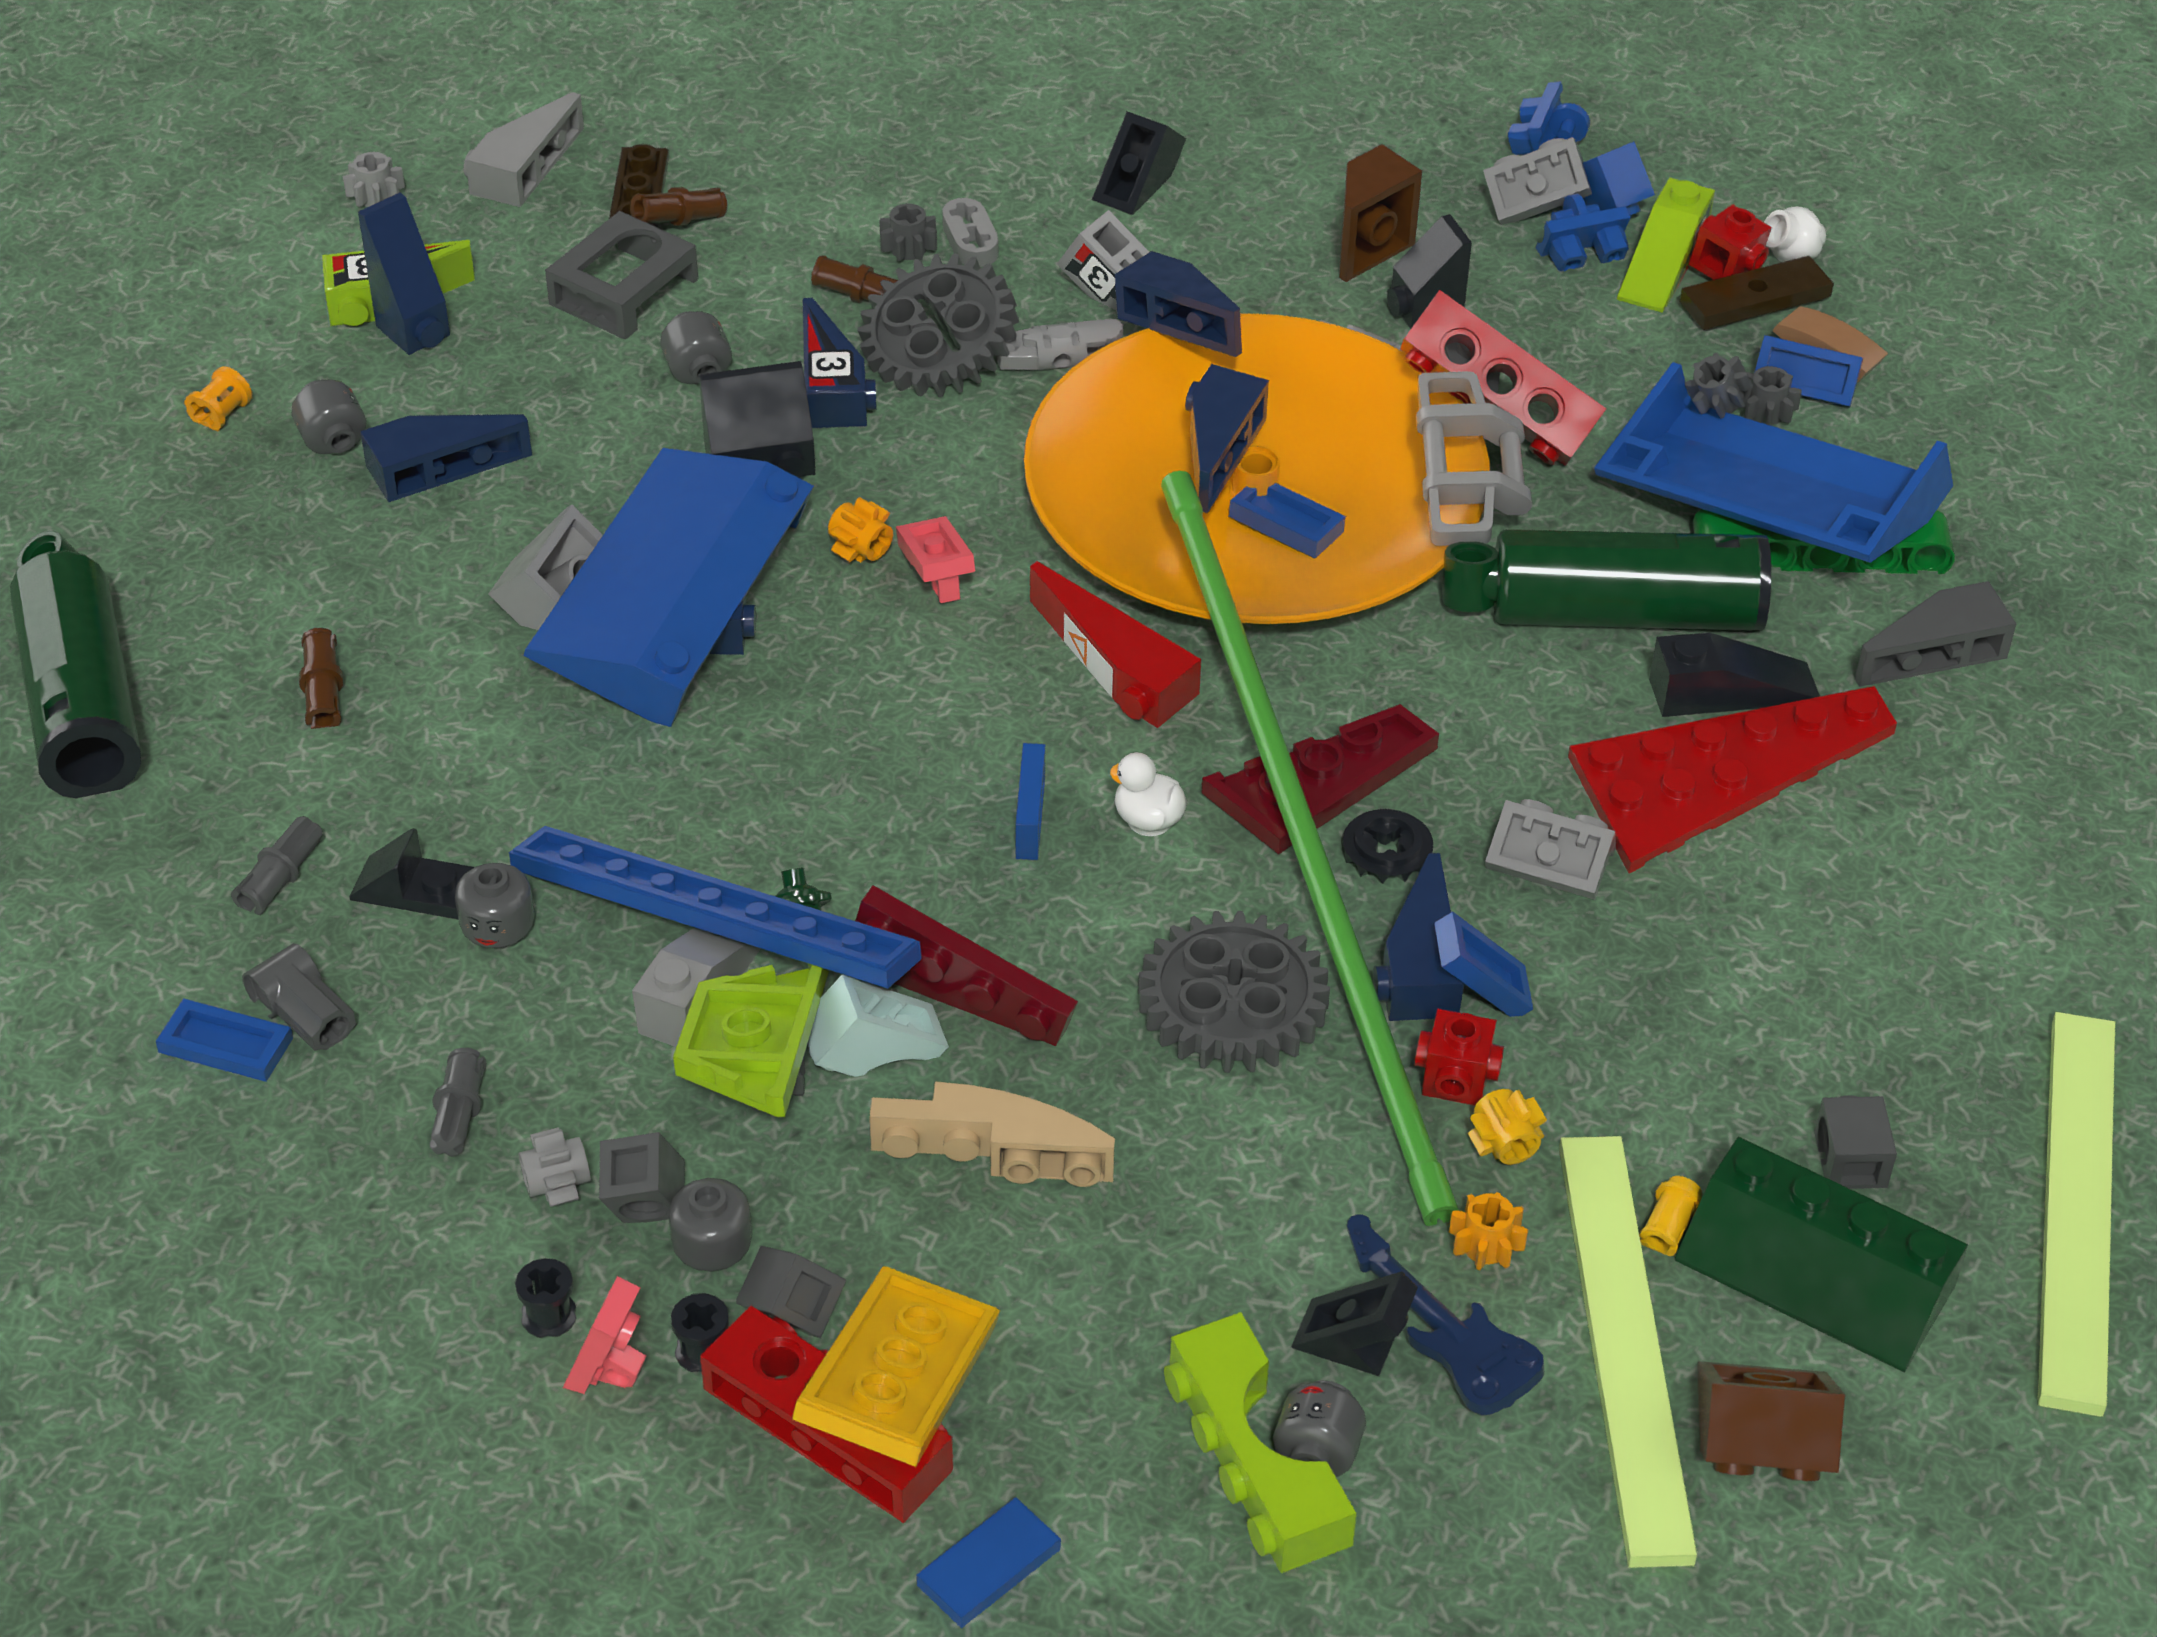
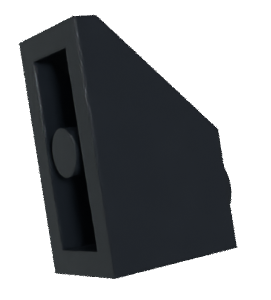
(1138, 163)
(1432, 264)

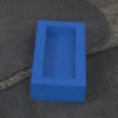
(1815, 370)
(1288, 518)
(1030, 801)
(1483, 965)
(224, 1039)
(988, 1562)

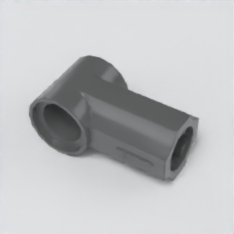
(295, 992)

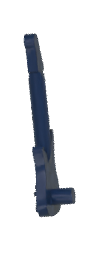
(1485, 1363)

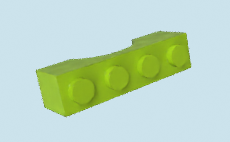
(1292, 1503)

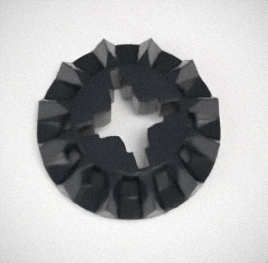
(1384, 826)

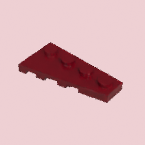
(1330, 771)
(969, 975)

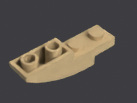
(1016, 1131)

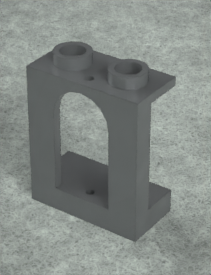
(615, 306)

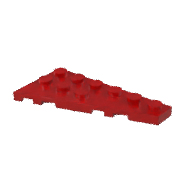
(1702, 773)

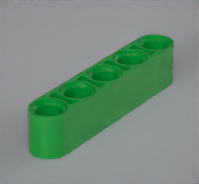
(1925, 549)

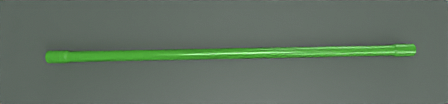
(1425, 1172)

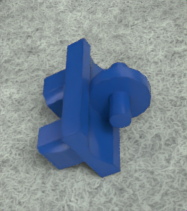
(1547, 119)
(1581, 228)

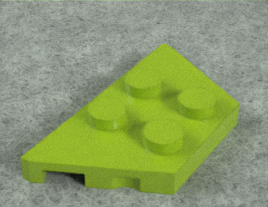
(750, 1034)

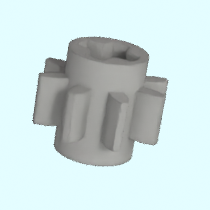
(372, 179)
(554, 1167)

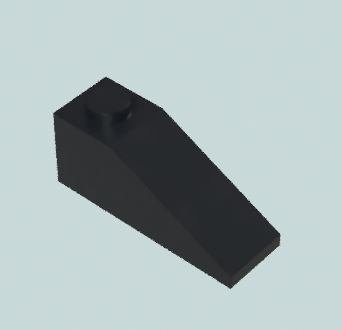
(1722, 675)

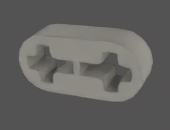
(978, 230)

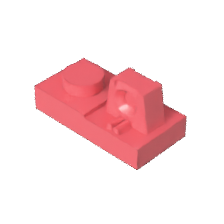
(936, 555)
(605, 1350)

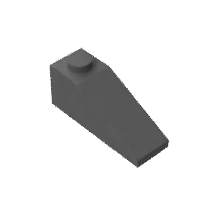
(1940, 634)

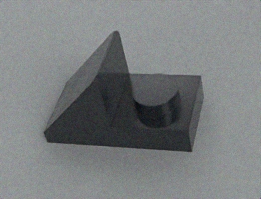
(406, 881)
(1357, 1322)

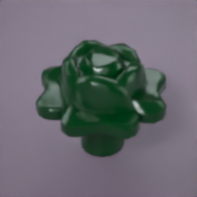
(800, 892)

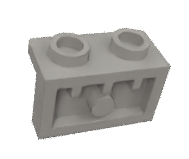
(1536, 180)
(1551, 847)

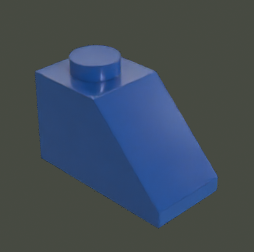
(1618, 179)

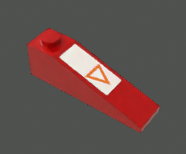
(1129, 660)

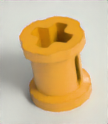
(207, 397)

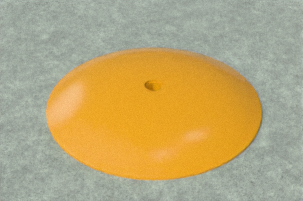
(1332, 432)

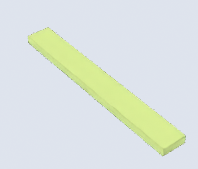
(2077, 1216)
(1627, 1355)

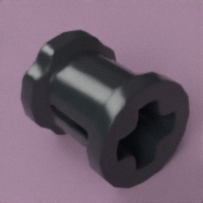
(552, 1292)
(697, 1324)

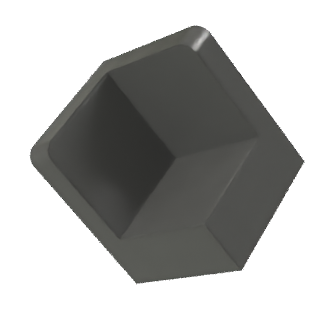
(791, 1290)

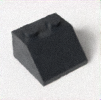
(759, 416)

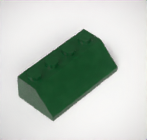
(1822, 1253)

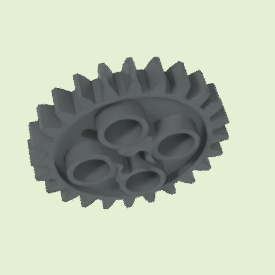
(966, 303)
(1233, 991)

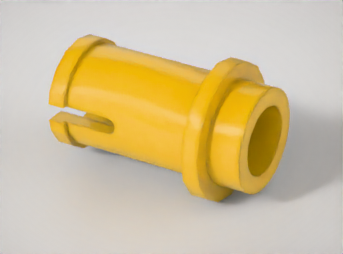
(1671, 1215)

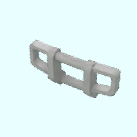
(1492, 488)

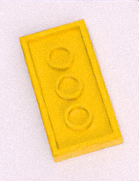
(897, 1365)

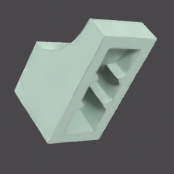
(872, 1026)

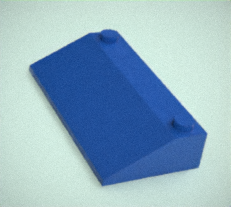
(1773, 475)
(668, 578)

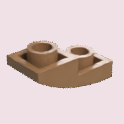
(1830, 333)

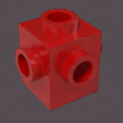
(1730, 243)
(1459, 1057)

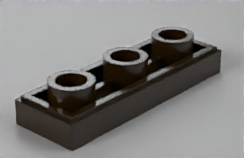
(640, 171)
(1756, 292)

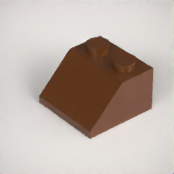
(1378, 210)
(1769, 1420)

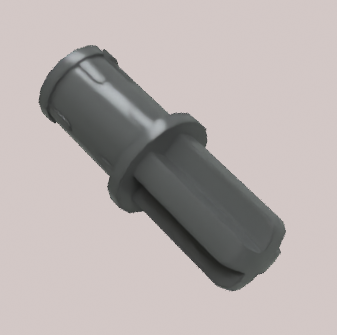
(277, 865)
(457, 1101)

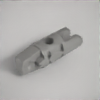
(1058, 344)

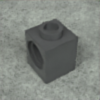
(1855, 1141)
(639, 1177)

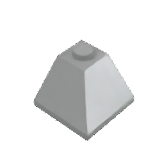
(545, 568)

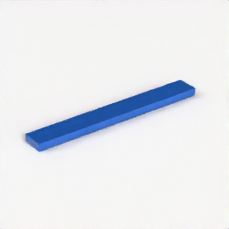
(717, 906)

